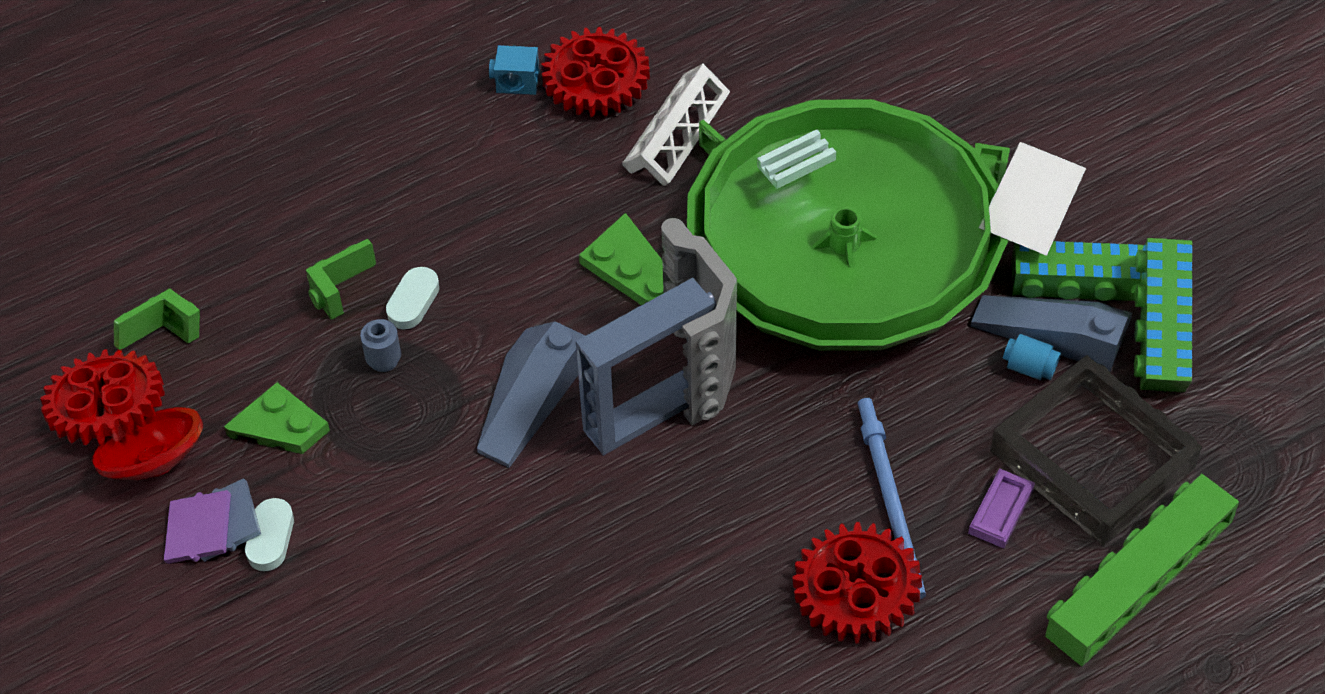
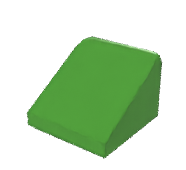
(709, 137)

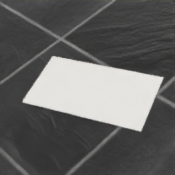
(1033, 198)

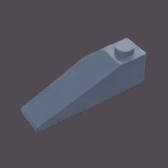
(1068, 325)
(528, 389)

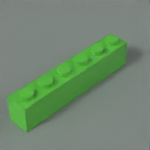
(1140, 569)

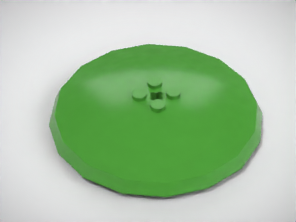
(860, 247)

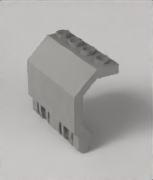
(711, 336)

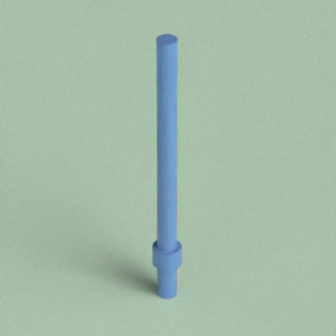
(874, 435)

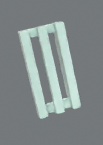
(793, 156)

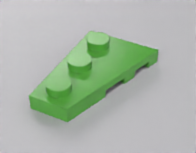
(626, 261)

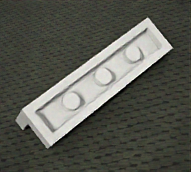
(667, 119)

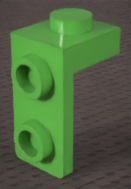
(334, 270)
(163, 310)

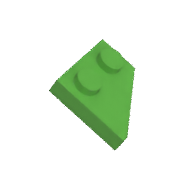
(279, 420)

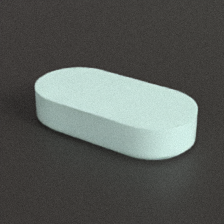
(412, 297)
(276, 525)

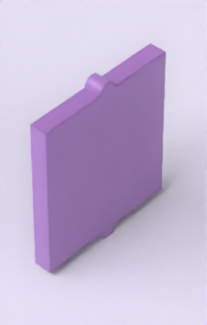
(197, 527)

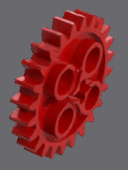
(595, 71)
(76, 397)
(857, 582)

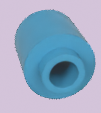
(1031, 357)

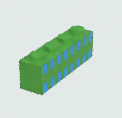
(1076, 271)
(1165, 315)

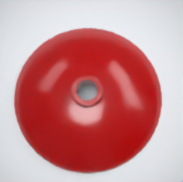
(150, 448)

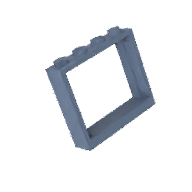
(621, 339)

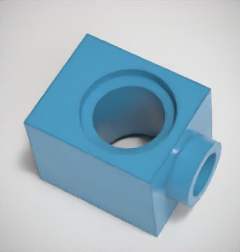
(515, 70)

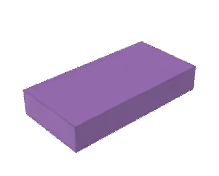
(1001, 508)

